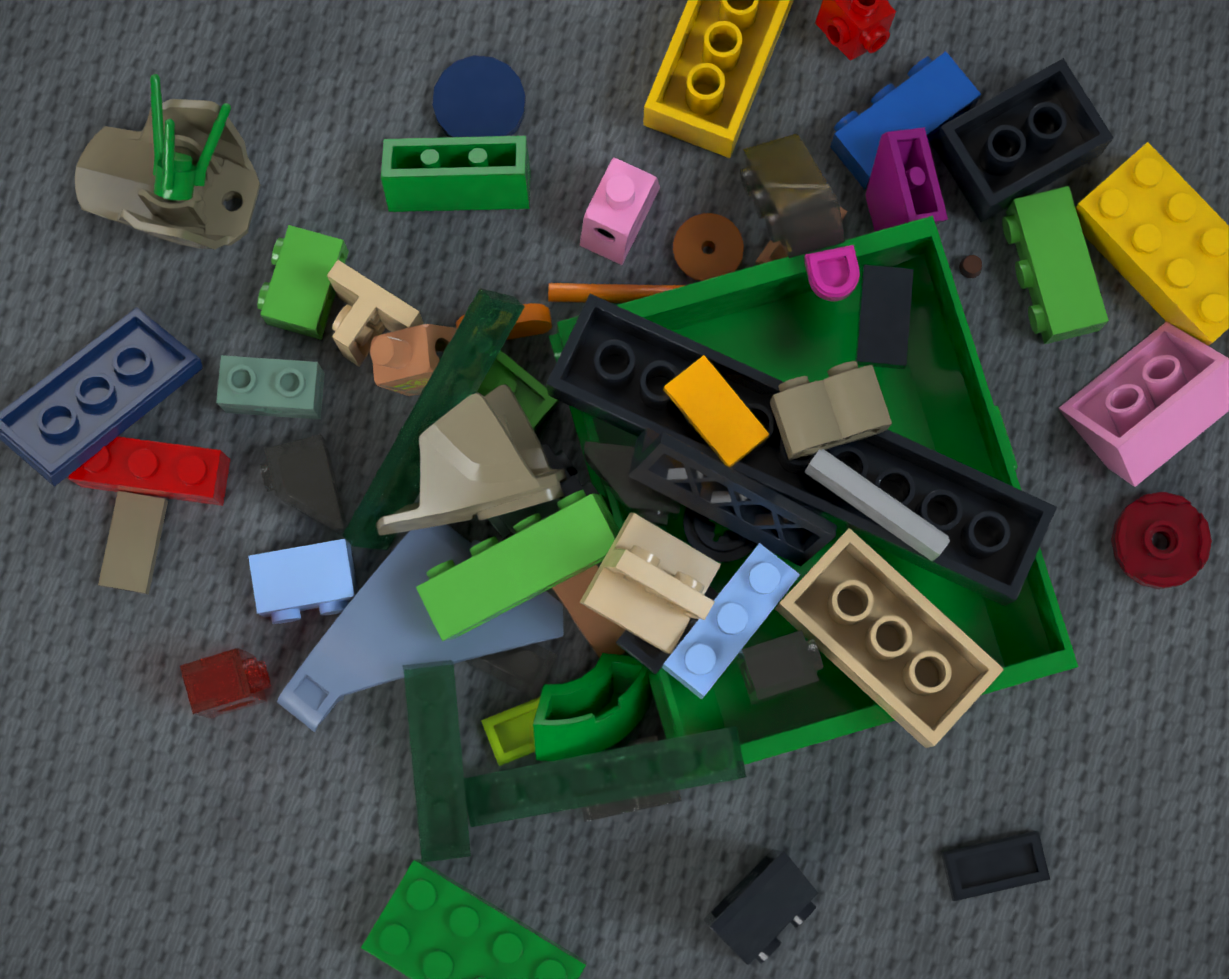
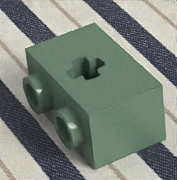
(270, 387)

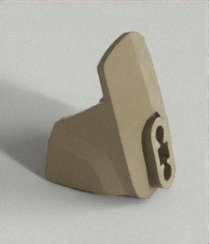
(118, 179)
(479, 463)

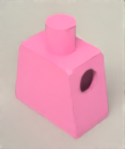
(618, 208)

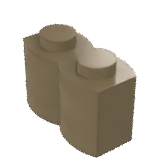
(829, 410)

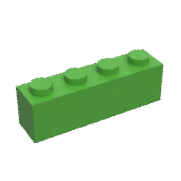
(519, 567)

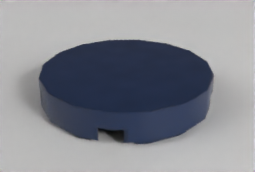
(479, 98)

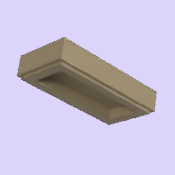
(133, 542)

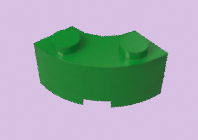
(592, 710)

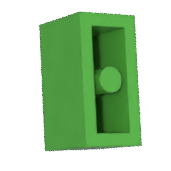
(299, 290)

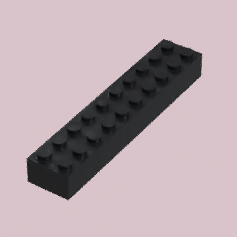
(618, 374)

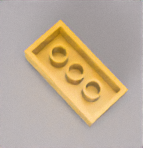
(714, 70)
(1163, 242)

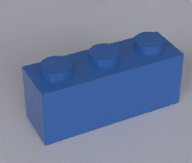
(928, 99)

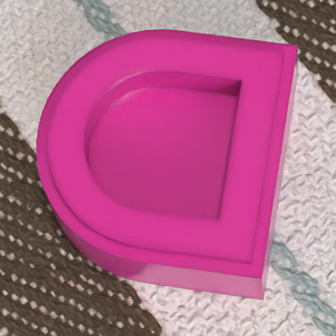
(833, 272)

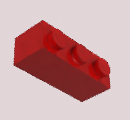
(157, 470)

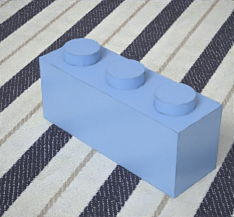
(731, 621)

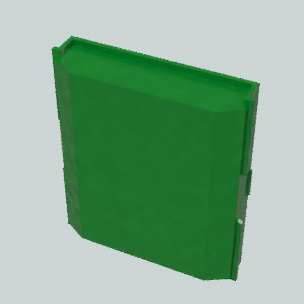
(939, 400)

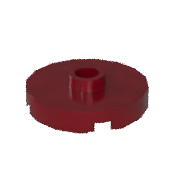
(1185, 533)

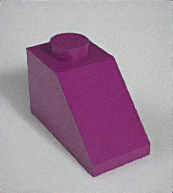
(904, 181)

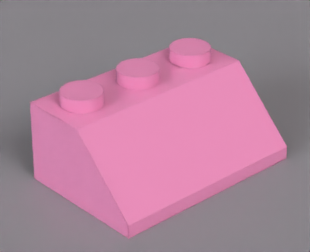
(1151, 402)

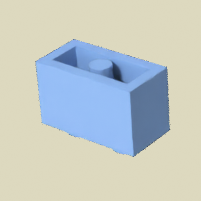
(303, 580)

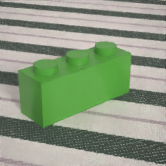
(1054, 265)

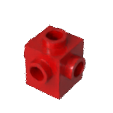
(856, 24)

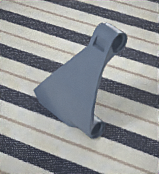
(392, 628)

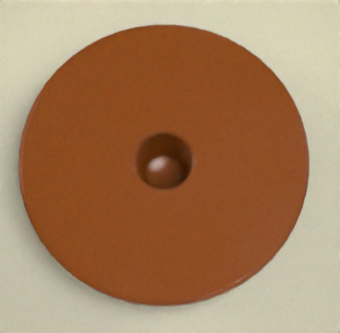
(711, 231)

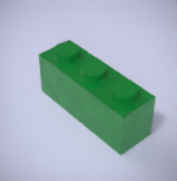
(456, 173)

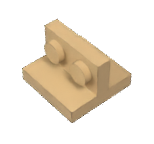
(370, 312)
(651, 584)

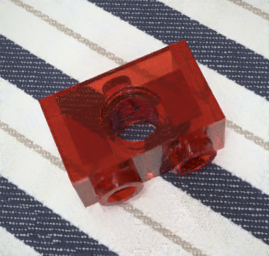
(225, 682)

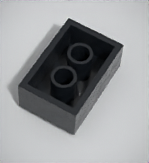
(1022, 139)

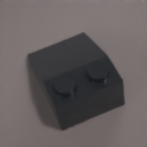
(762, 907)

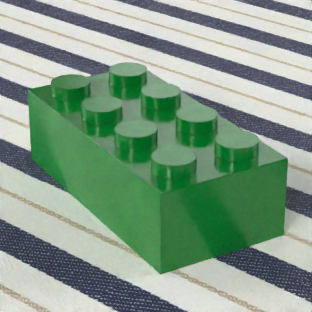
(452, 933)

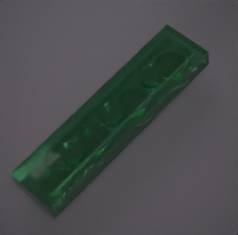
(436, 760)

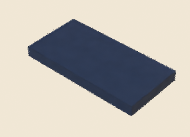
(96, 395)

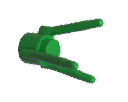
(173, 170)

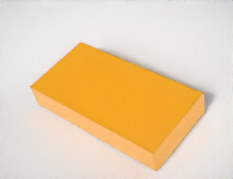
(716, 411)

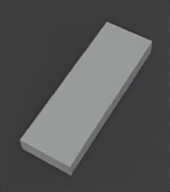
(877, 505)

